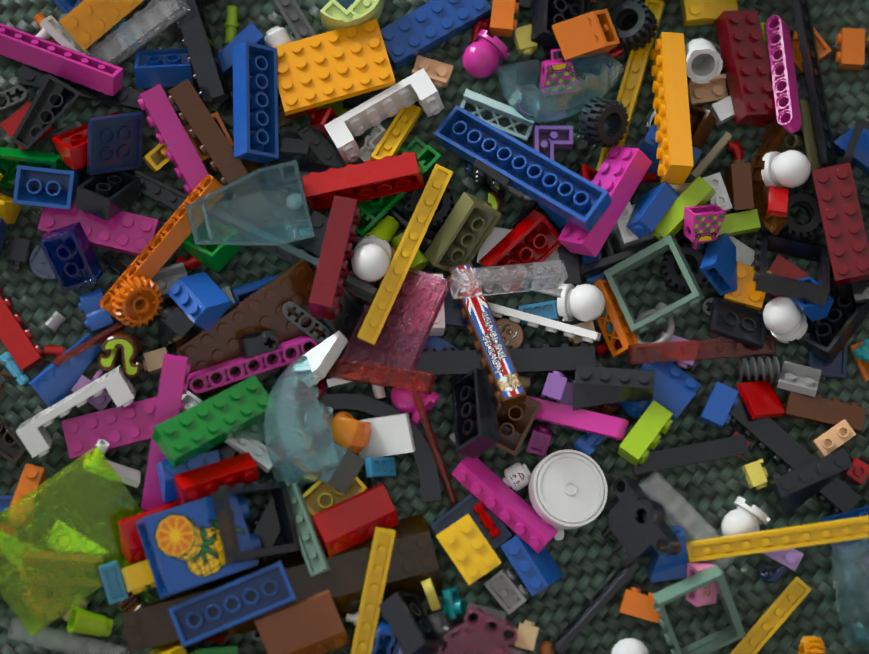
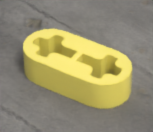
(431, 594)

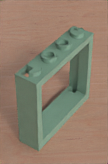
(641, 258)
(714, 641)

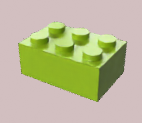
(645, 434)

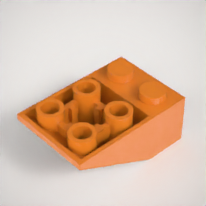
(586, 35)

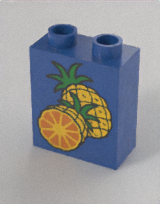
(187, 547)

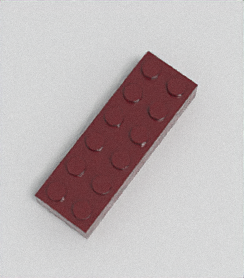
(746, 66)
(842, 223)
(334, 258)

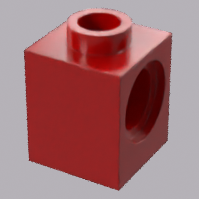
(857, 473)

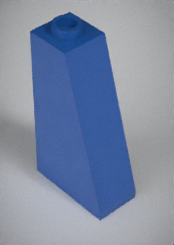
(249, 34)
(861, 153)

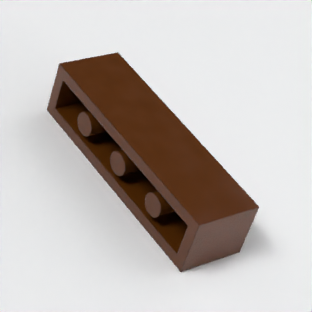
(824, 411)

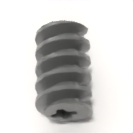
(759, 368)

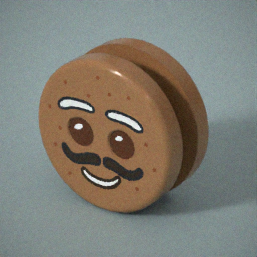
(511, 332)

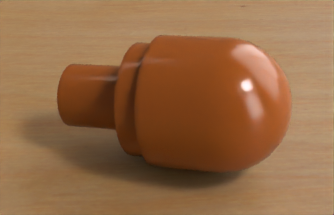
(546, 648)

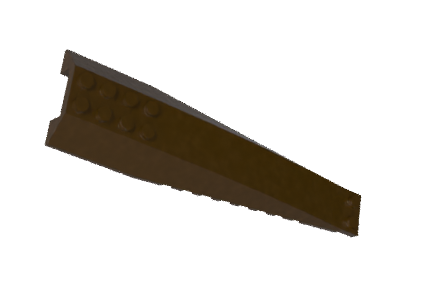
(410, 563)

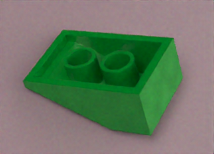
(210, 255)

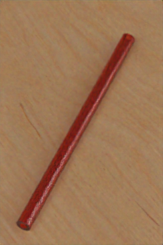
(94, 340)
(435, 448)

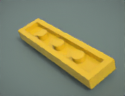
(397, 132)

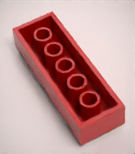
(365, 180)

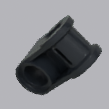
(256, 343)

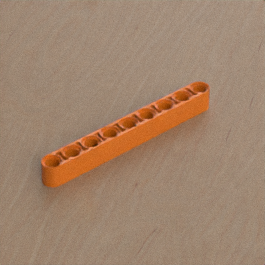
(163, 243)

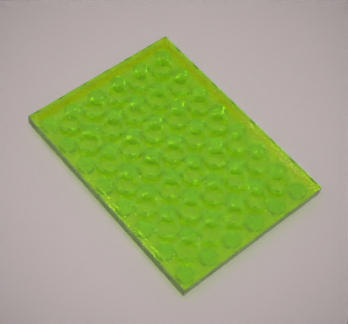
(59, 539)

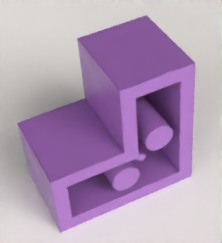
(552, 138)
(558, 389)

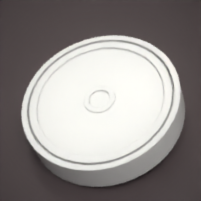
(568, 489)

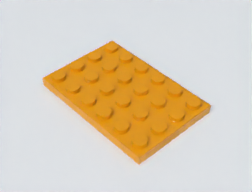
(332, 67)

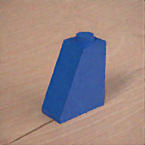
(651, 209)
(720, 264)
(669, 567)

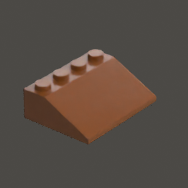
(303, 627)

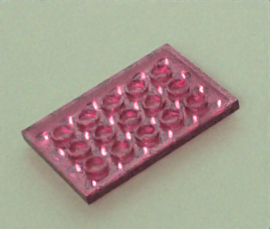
(406, 325)

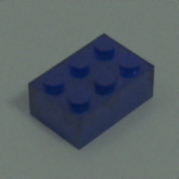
(71, 257)

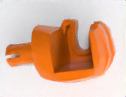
(350, 432)

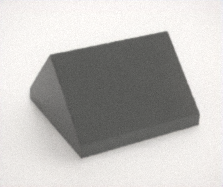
(348, 469)

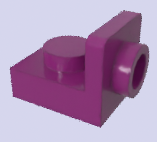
(539, 440)

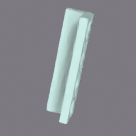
(500, 109)

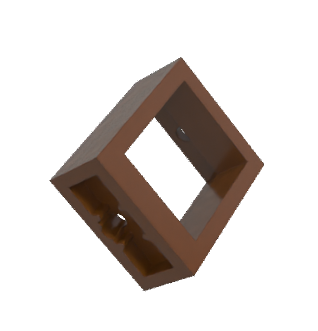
(739, 185)

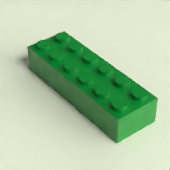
(211, 421)

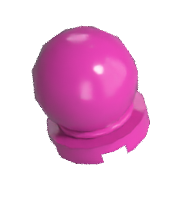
(483, 56)
(404, 403)

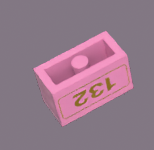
(706, 594)

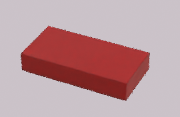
(777, 201)

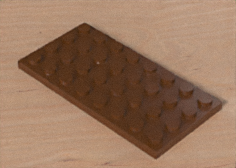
(253, 315)

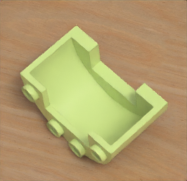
(336, 16)

